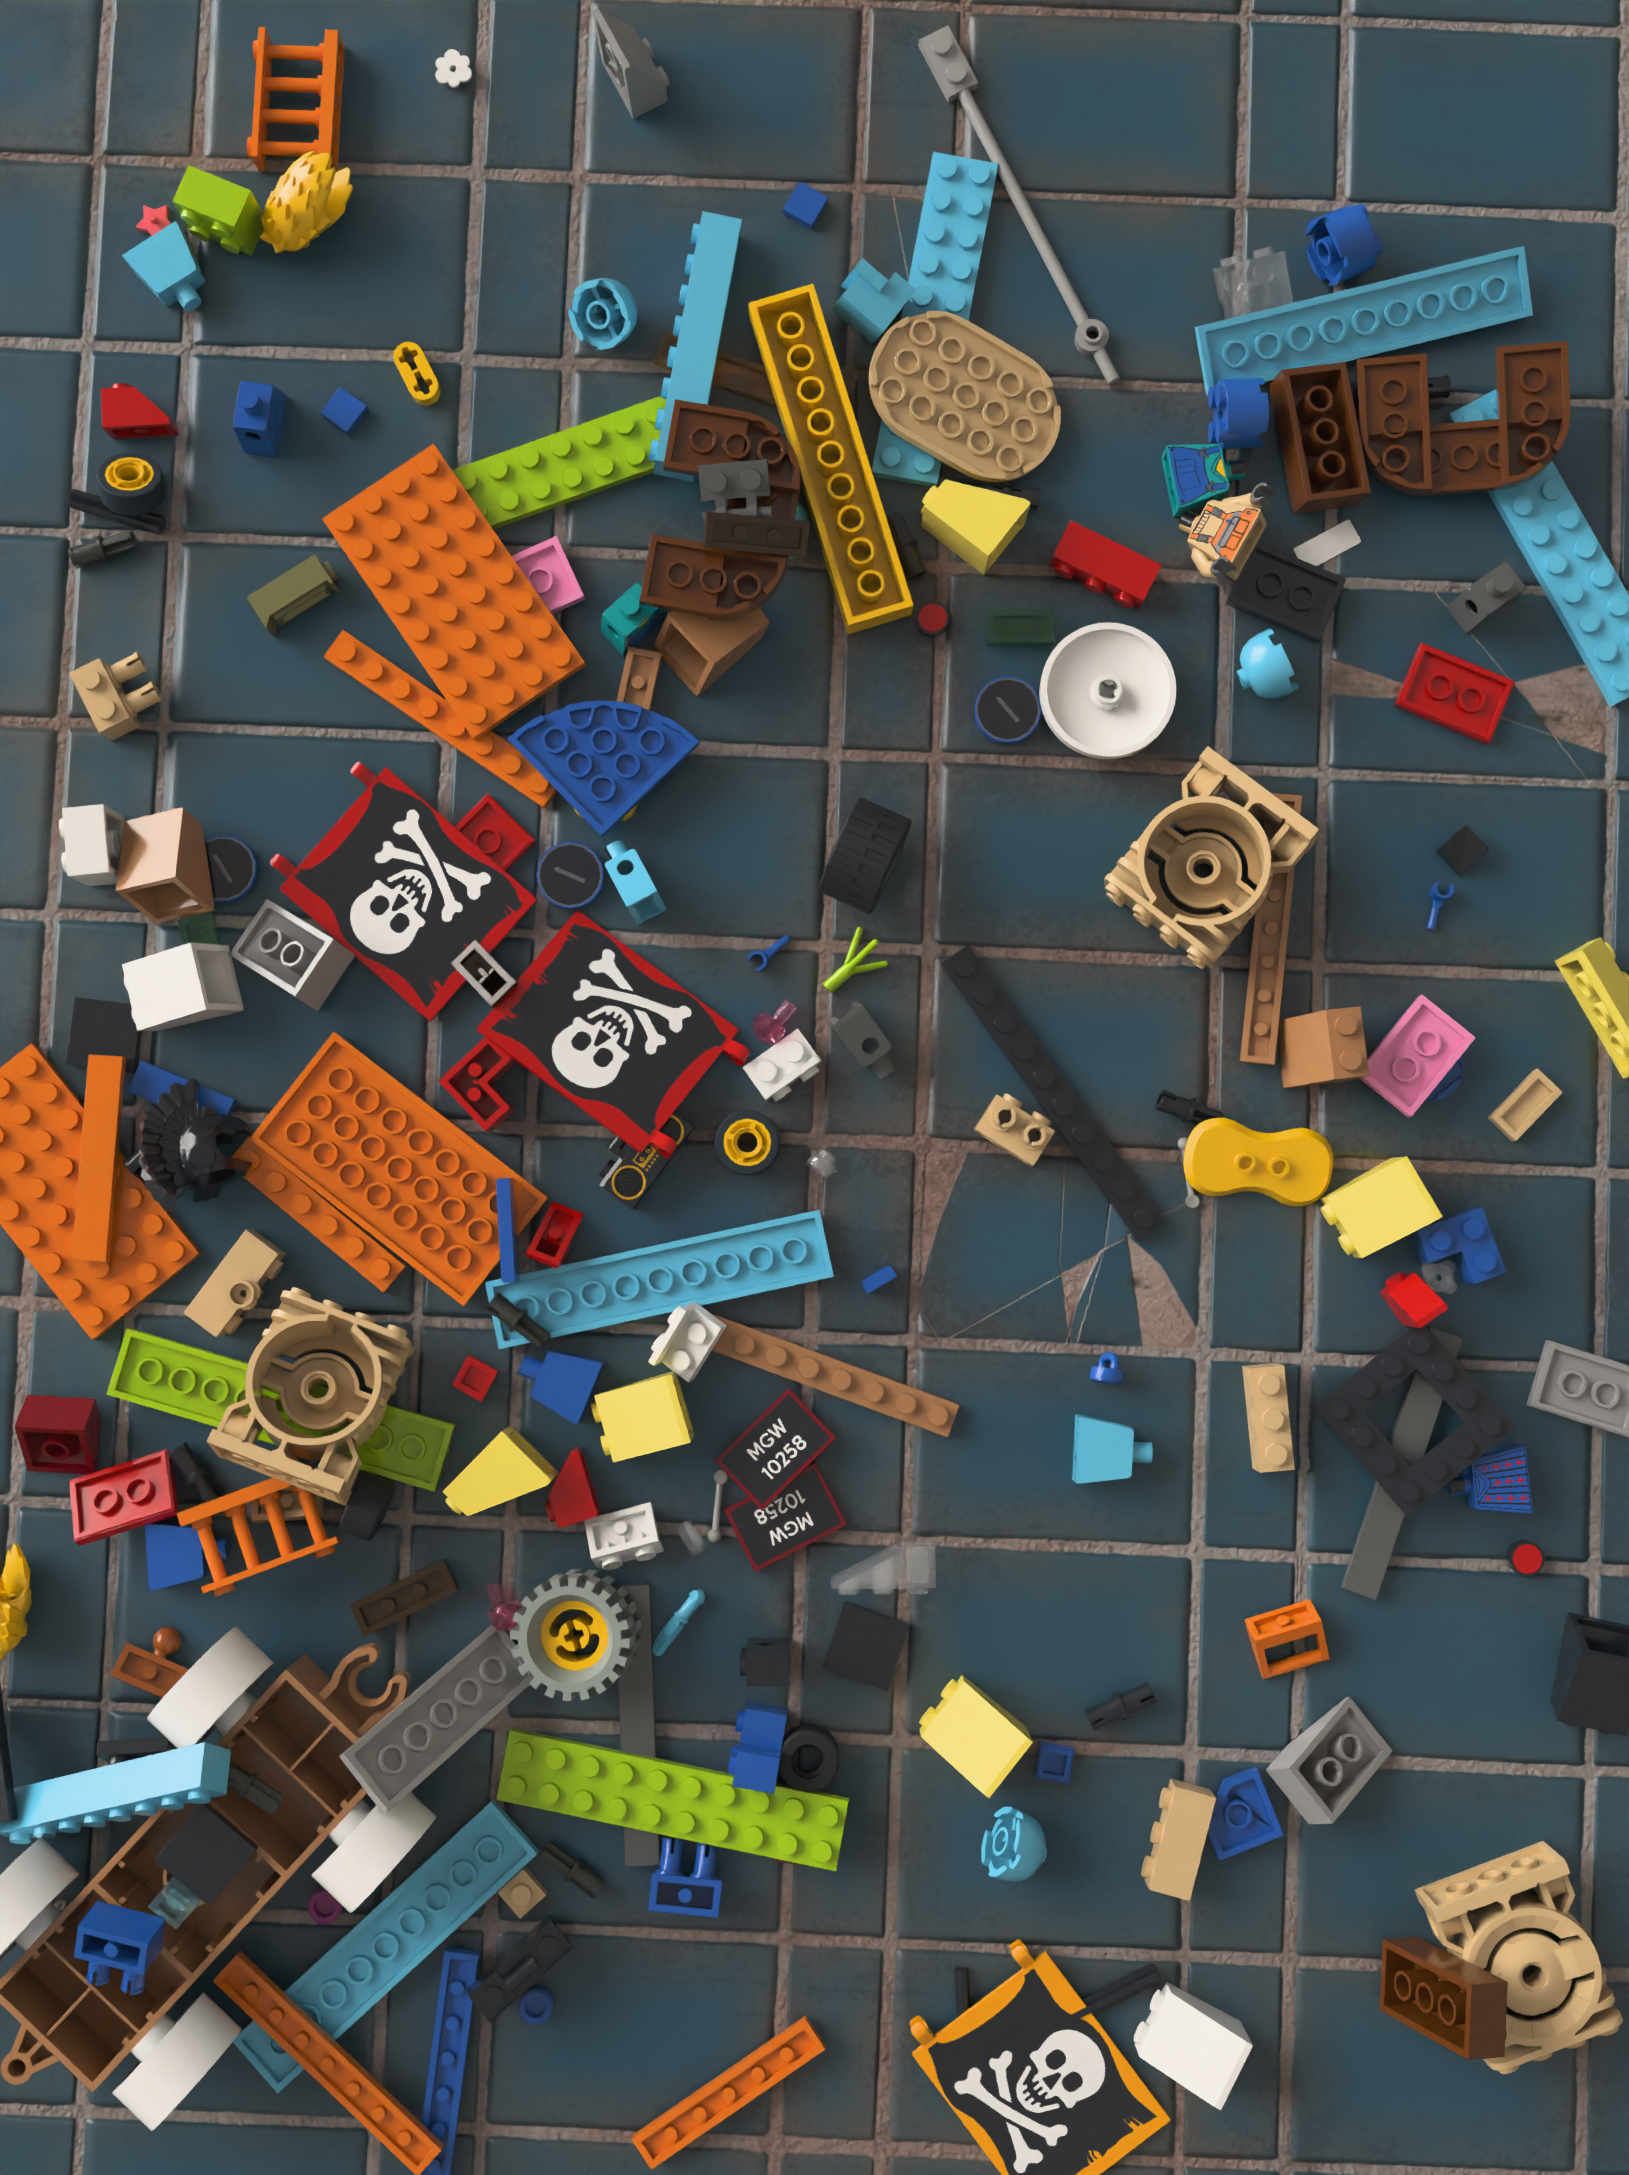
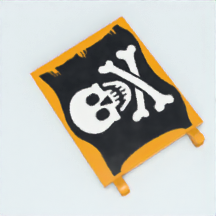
(1033, 2084)

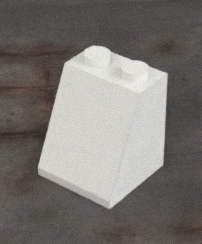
(182, 986)
(1193, 2044)

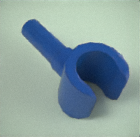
(1438, 900)
(769, 952)

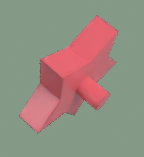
(154, 220)

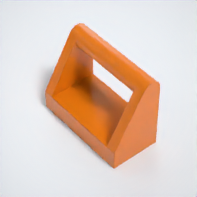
(1282, 1627)

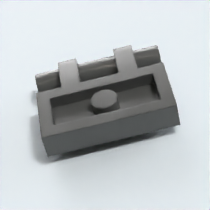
(736, 480)

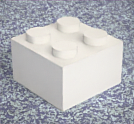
(91, 843)

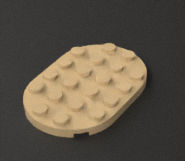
(964, 396)

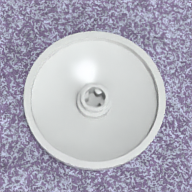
(1107, 690)

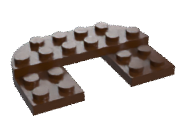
(1464, 455)
(711, 580)

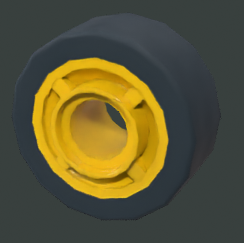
(131, 484)
(729, 1134)

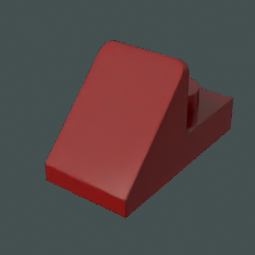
(555, 1235)

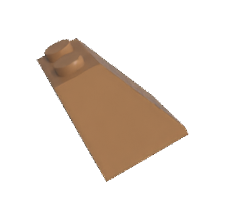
(705, 648)
(165, 866)
(1322, 1047)

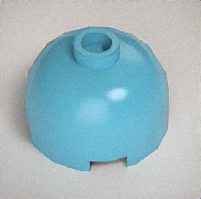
(603, 312)
(1266, 667)
(1014, 1846)

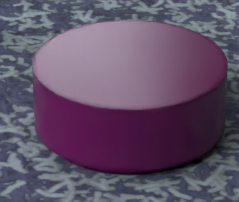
(323, 1906)

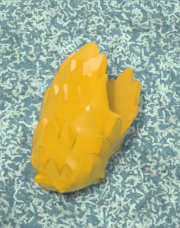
(305, 202)
(14, 1600)

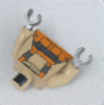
(1226, 532)

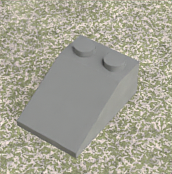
(630, 64)
(292, 954)
(1329, 1763)

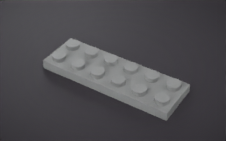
(437, 1719)

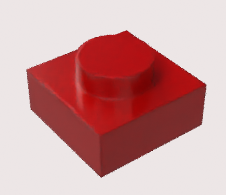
(475, 1378)

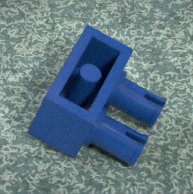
(685, 1895)
(119, 1940)

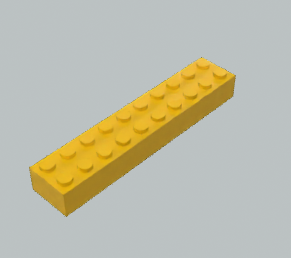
(830, 459)

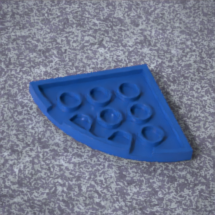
(603, 755)

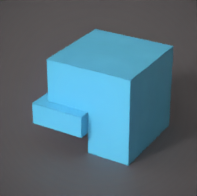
(871, 300)

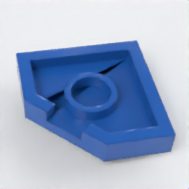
(1242, 1815)

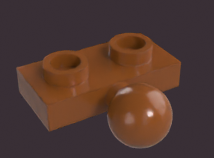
(149, 1670)

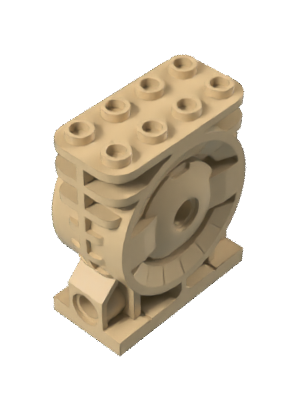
(1137, 878)
(298, 1329)
(1474, 1918)

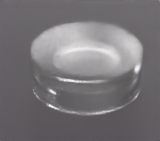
(691, 1537)

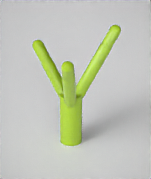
(850, 965)

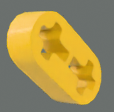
(410, 376)

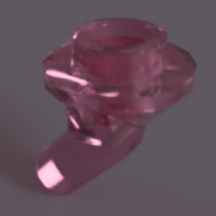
(772, 1026)
(502, 1611)

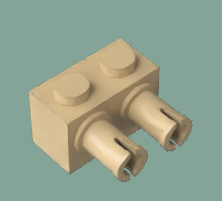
(105, 699)
(1014, 1129)

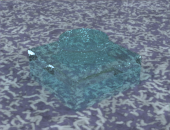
(174, 1902)

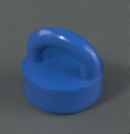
(1107, 1375)

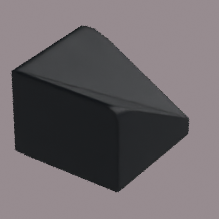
(1462, 849)

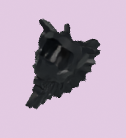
(182, 1147)

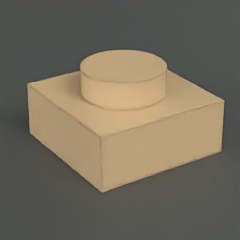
(522, 1892)

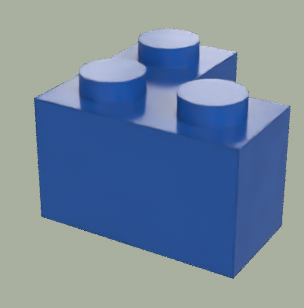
(1467, 1239)
(759, 1752)

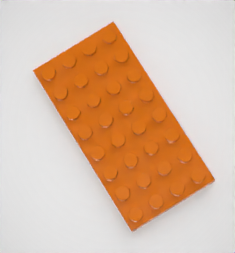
(454, 592)
(395, 1167)
(39, 1194)

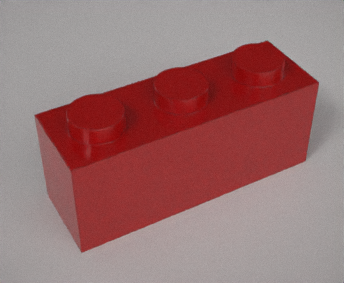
(1104, 565)

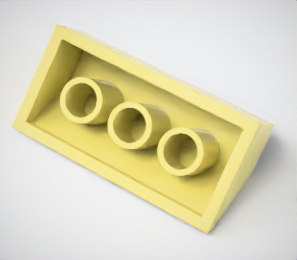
(1602, 995)

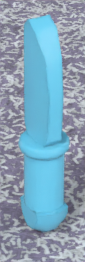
(677, 1622)

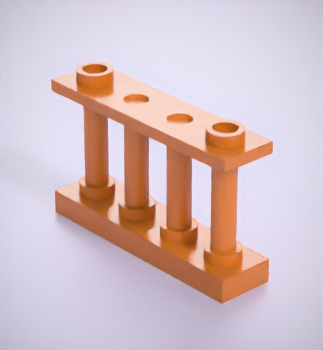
(328, 86)
(234, 1507)

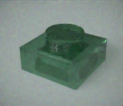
(199, 929)

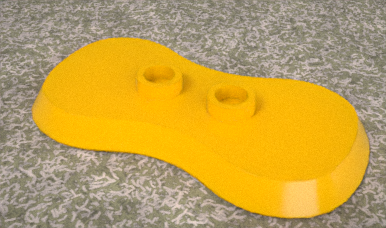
(1284, 1165)

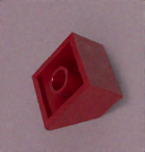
(59, 1434)

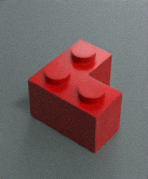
(473, 1080)

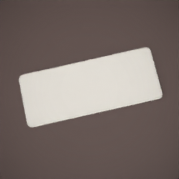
(1328, 544)

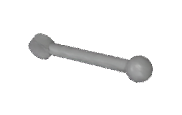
(1191, 1200)
(720, 1477)

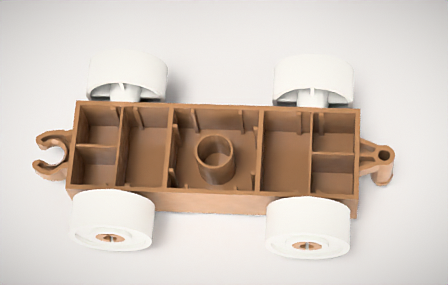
(294, 1747)

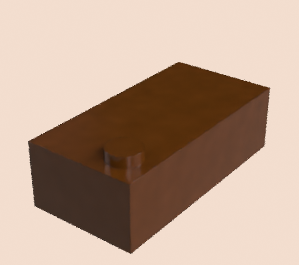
(1319, 438)
(1444, 1997)

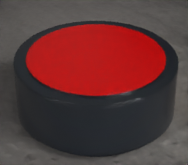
(932, 619)
(1525, 1558)

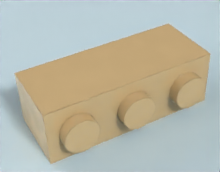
(249, 1257)
(1268, 1417)
(1178, 1839)

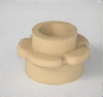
(234, 1289)

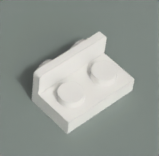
(783, 1065)
(687, 1340)
(623, 1536)

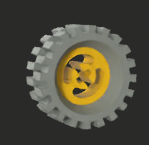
(548, 1649)

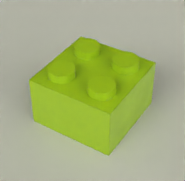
(219, 211)

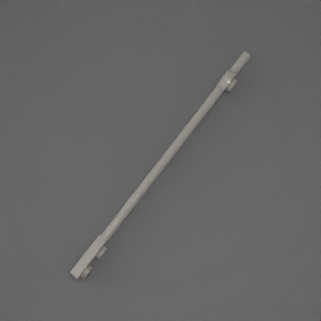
(958, 82)

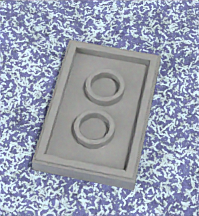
(1582, 1388)

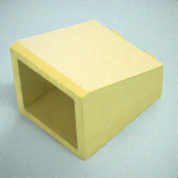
(973, 521)
(1379, 1207)
(643, 1417)
(499, 1474)
(975, 1735)

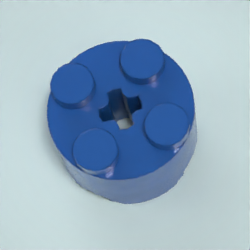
(1342, 244)
(1238, 413)

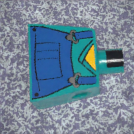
(1198, 475)
(630, 620)

